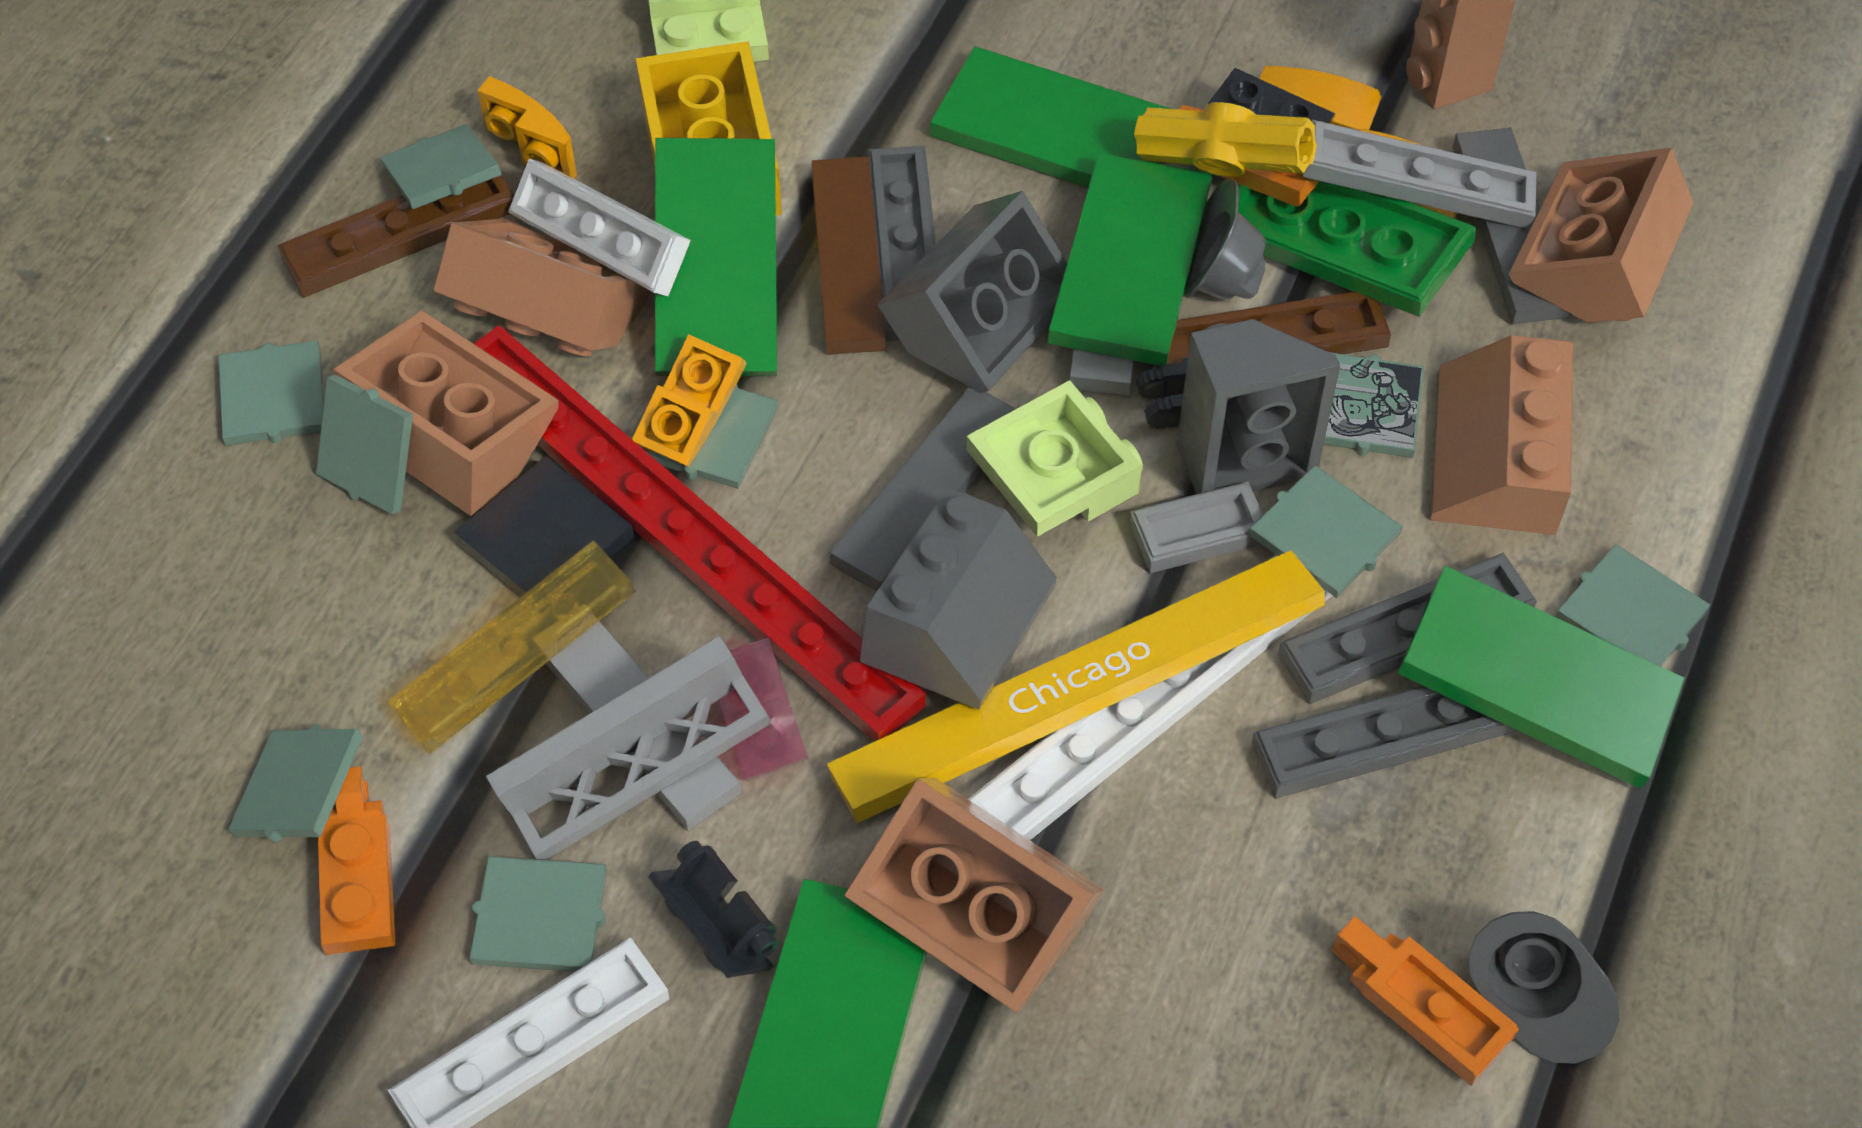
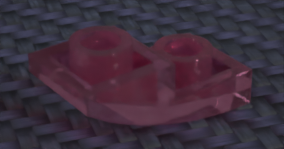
(778, 743)

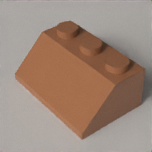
(1457, 48)
(1605, 235)
(537, 285)
(469, 410)
(1505, 436)
(974, 892)

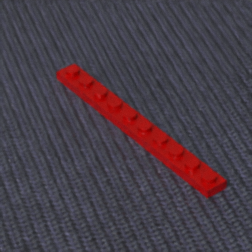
(713, 553)

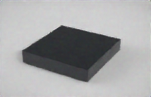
(540, 527)

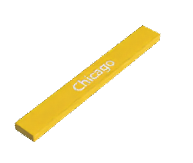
(1077, 684)

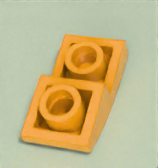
(1348, 99)
(520, 118)
(690, 401)

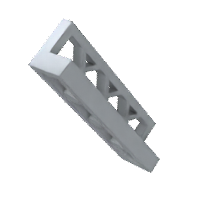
(614, 732)

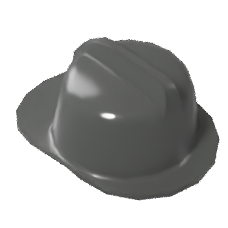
(1228, 249)
(1545, 985)

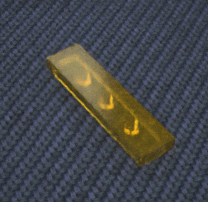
(511, 646)

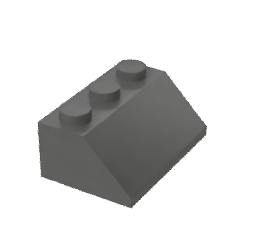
(980, 293)
(1253, 406)
(957, 601)

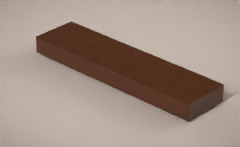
(386, 235)
(848, 256)
(1333, 323)

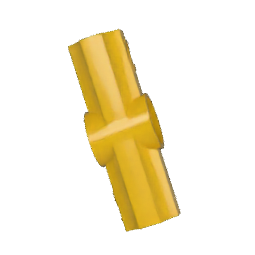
(1226, 139)

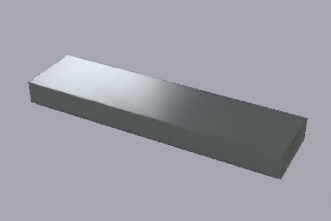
(900, 213)
(1501, 239)
(900, 509)
(1377, 636)
(1368, 738)

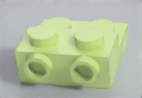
(707, 23)
(1057, 459)

